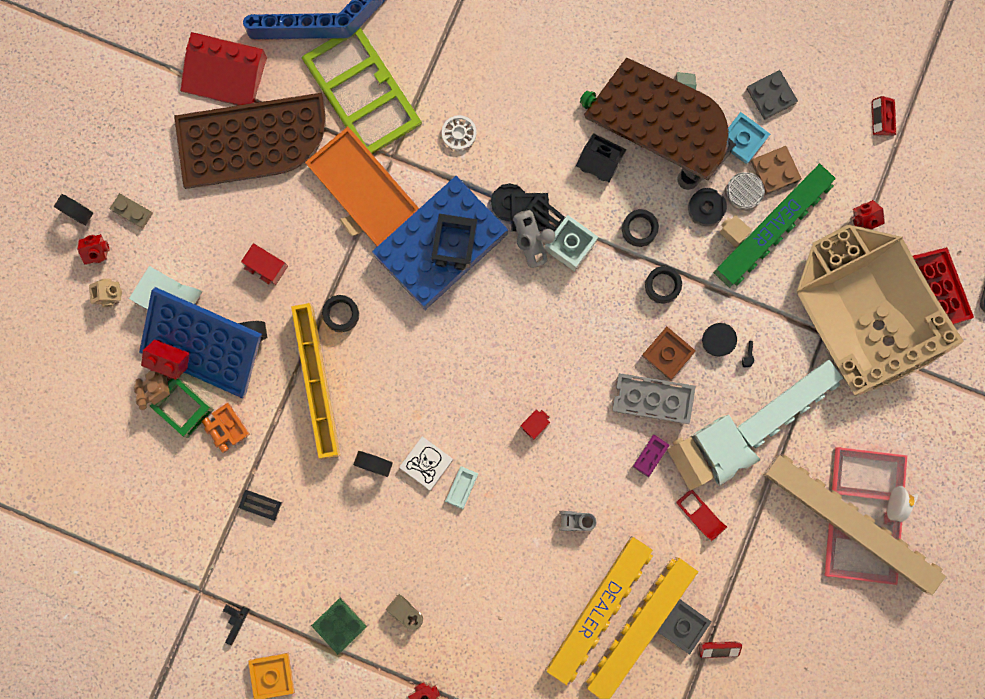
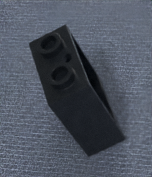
(459, 223)

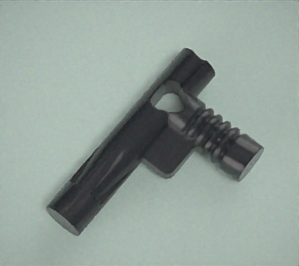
(235, 621)

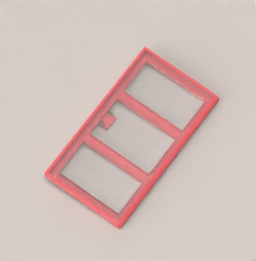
(866, 482)

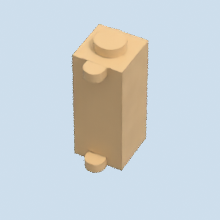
(690, 462)

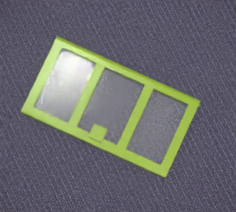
(362, 90)

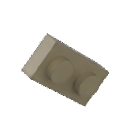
(131, 210)

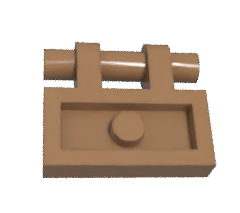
(157, 389)

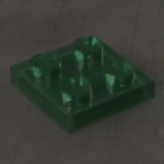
(339, 626)

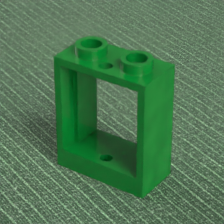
(195, 420)

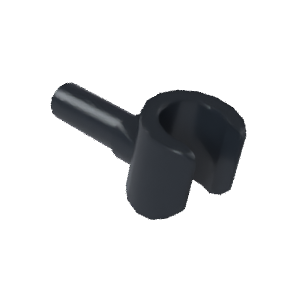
(748, 360)

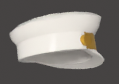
(900, 504)

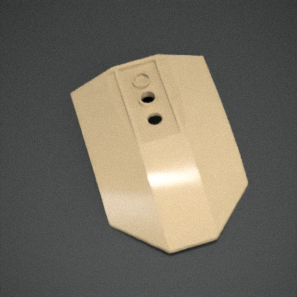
(869, 278)

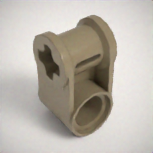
(402, 610)

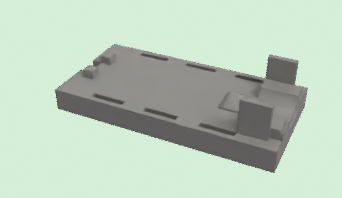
(654, 398)

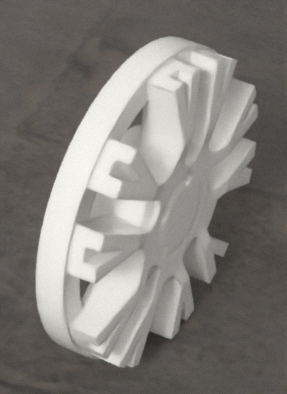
(459, 132)

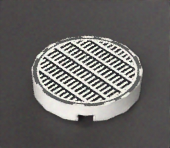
(745, 190)

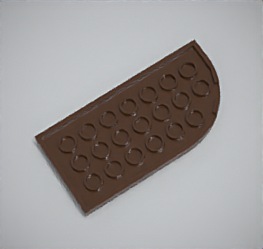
(663, 117)
(249, 139)

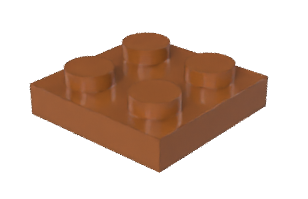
(668, 353)

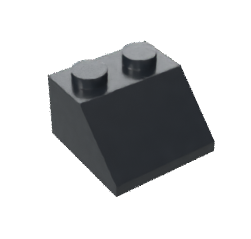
(600, 157)

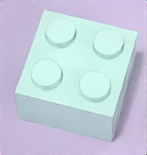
(571, 243)

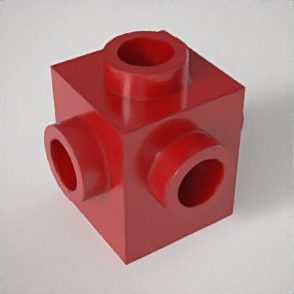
(868, 215)
(93, 249)
(424, 689)

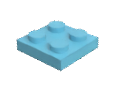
(747, 137)

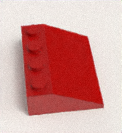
(222, 69)
(945, 283)

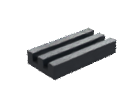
(543, 212)
(276, 510)

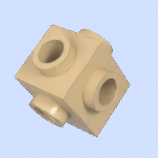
(105, 292)

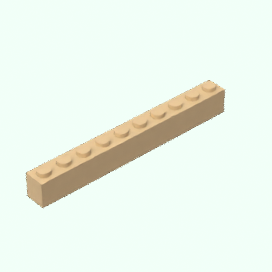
(854, 525)

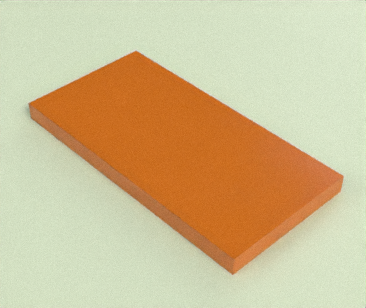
(362, 186)

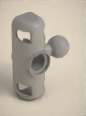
(530, 239)

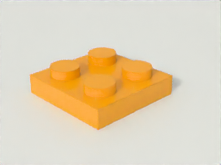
(271, 676)

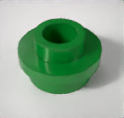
(587, 99)

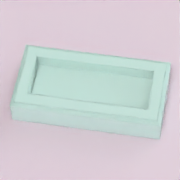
(461, 487)

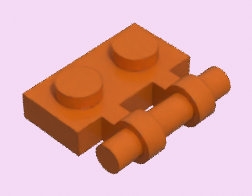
(230, 424)

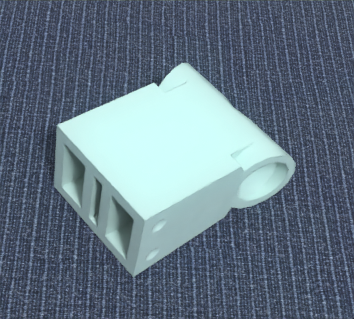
(153, 278)
(724, 448)

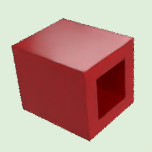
(535, 424)

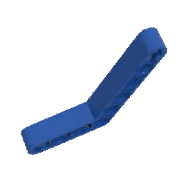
(311, 24)

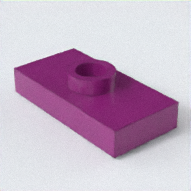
(650, 455)

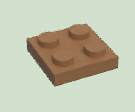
(776, 169)

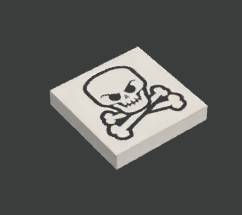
(426, 463)

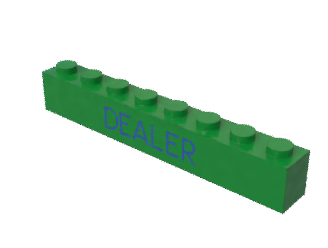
(774, 225)

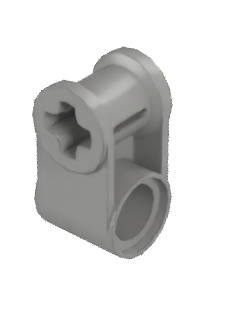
(575, 521)

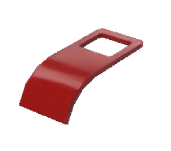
(703, 518)

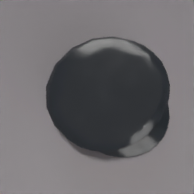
(719, 339)

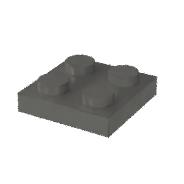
(772, 94)
(684, 626)

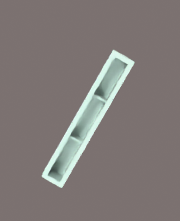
(789, 403)

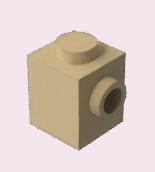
(735, 230)

